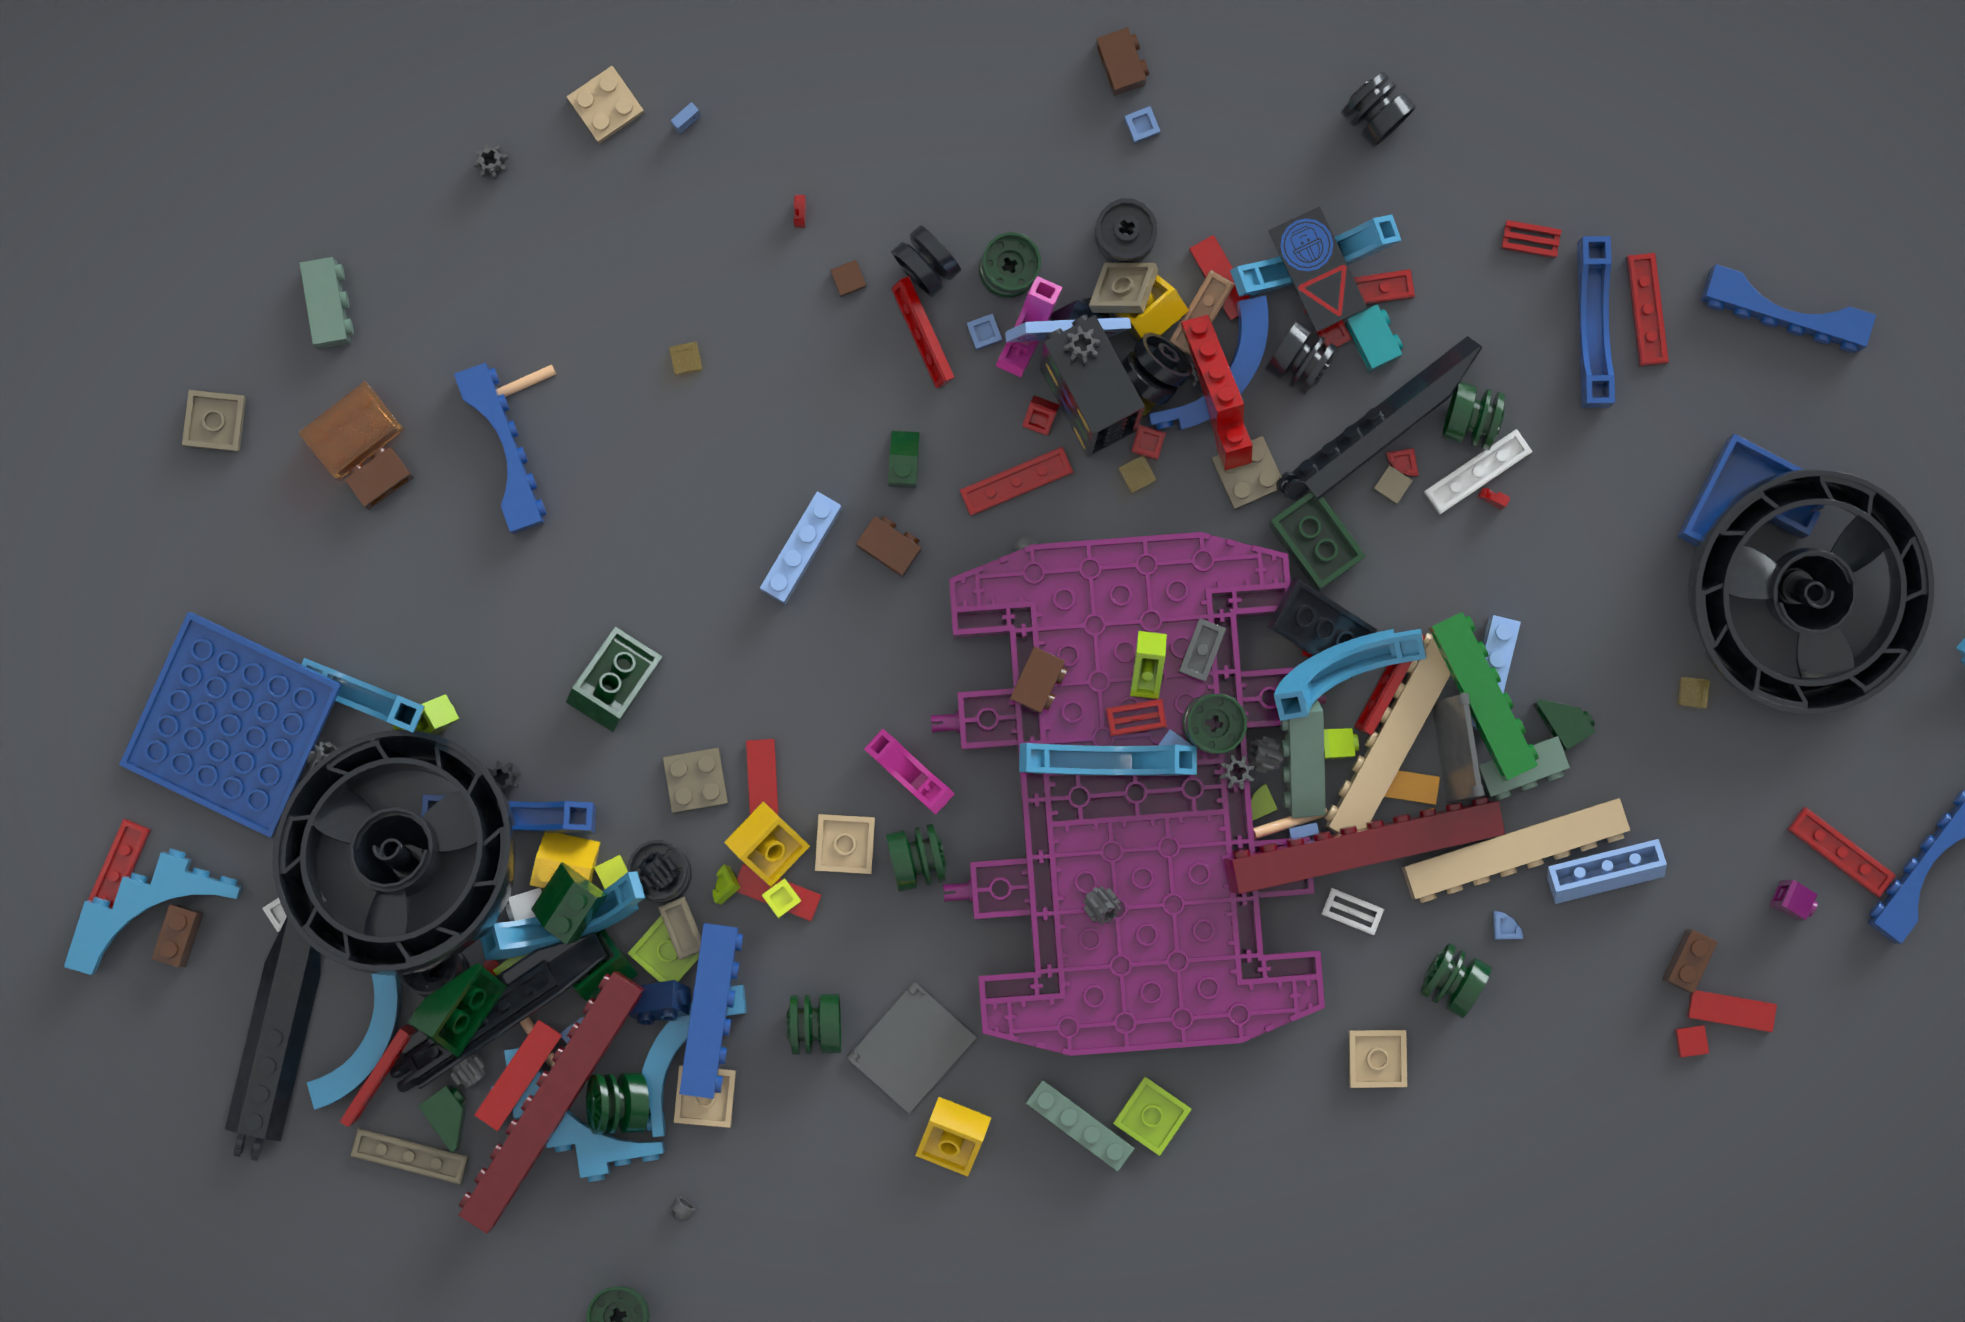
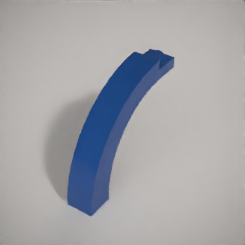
(1248, 354)

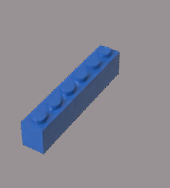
(709, 1011)

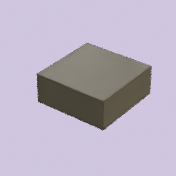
(1392, 485)

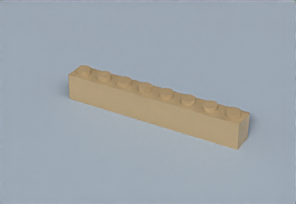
(1391, 742)
(1516, 849)

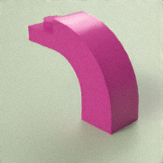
(1037, 307)
(909, 771)

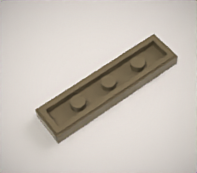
(409, 1156)

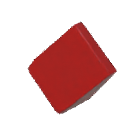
(1040, 415)

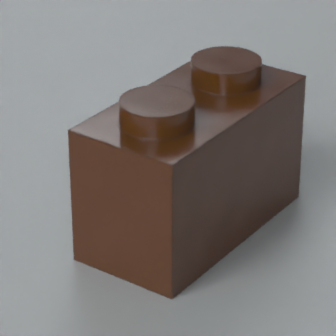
(1121, 61)
(378, 477)
(889, 546)
(1038, 680)
(177, 936)
(1689, 961)

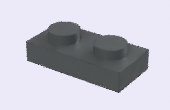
(1202, 650)

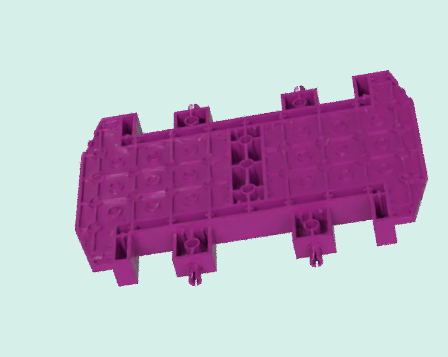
(1184, 950)

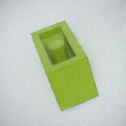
(1148, 664)
(436, 716)
(1340, 743)

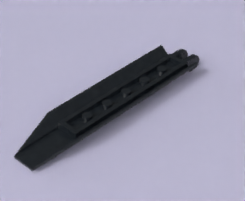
(1381, 424)
(529, 985)
(274, 1041)

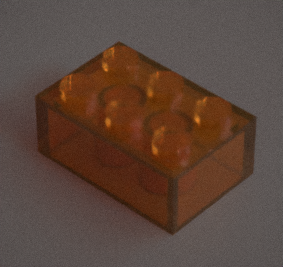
(351, 430)

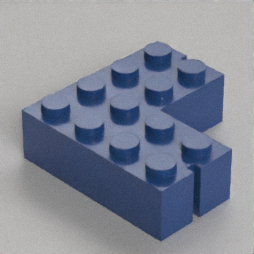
(1734, 470)

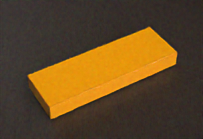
(1414, 787)

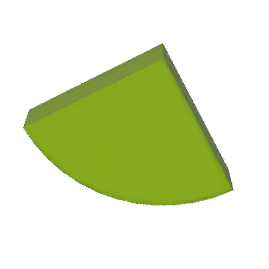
(1262, 803)
(725, 885)

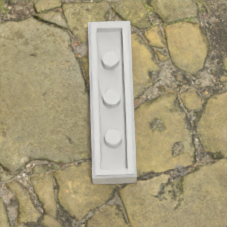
(1478, 471)

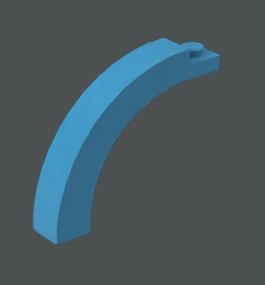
(1354, 244)
(1334, 665)
(372, 699)
(1108, 760)
(526, 935)
(376, 1041)
(662, 1055)

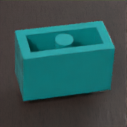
(1374, 338)

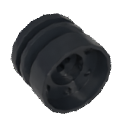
(1378, 109)
(1301, 358)
(683, 871)
(429, 981)

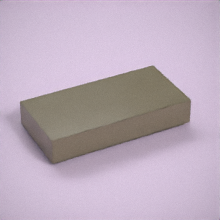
(681, 927)

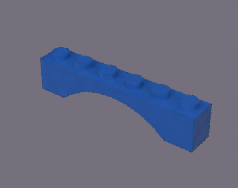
(1732, 291)
(1594, 336)
(519, 501)
(543, 816)
(1899, 910)

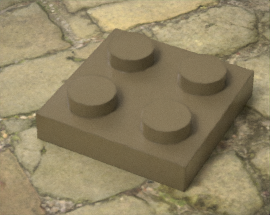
(1123, 288)
(214, 421)
(1252, 480)
(695, 780)

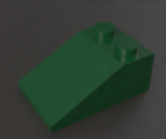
(613, 679)
(458, 1008)

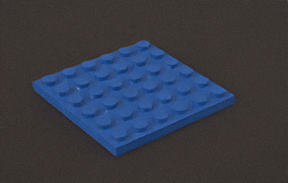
(230, 724)

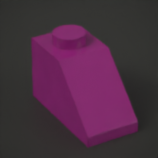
(1794, 899)

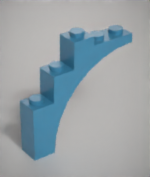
(101, 923)
(592, 1150)

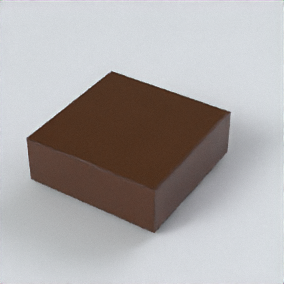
(848, 278)

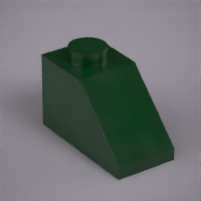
(903, 459)
(1565, 722)
(446, 1115)

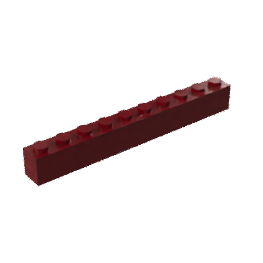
(1364, 846)
(551, 1102)

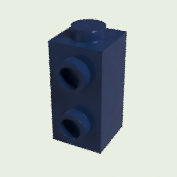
(662, 1002)

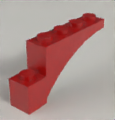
(1220, 393)

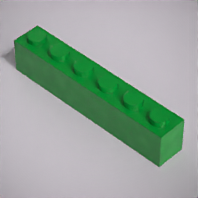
(1488, 704)

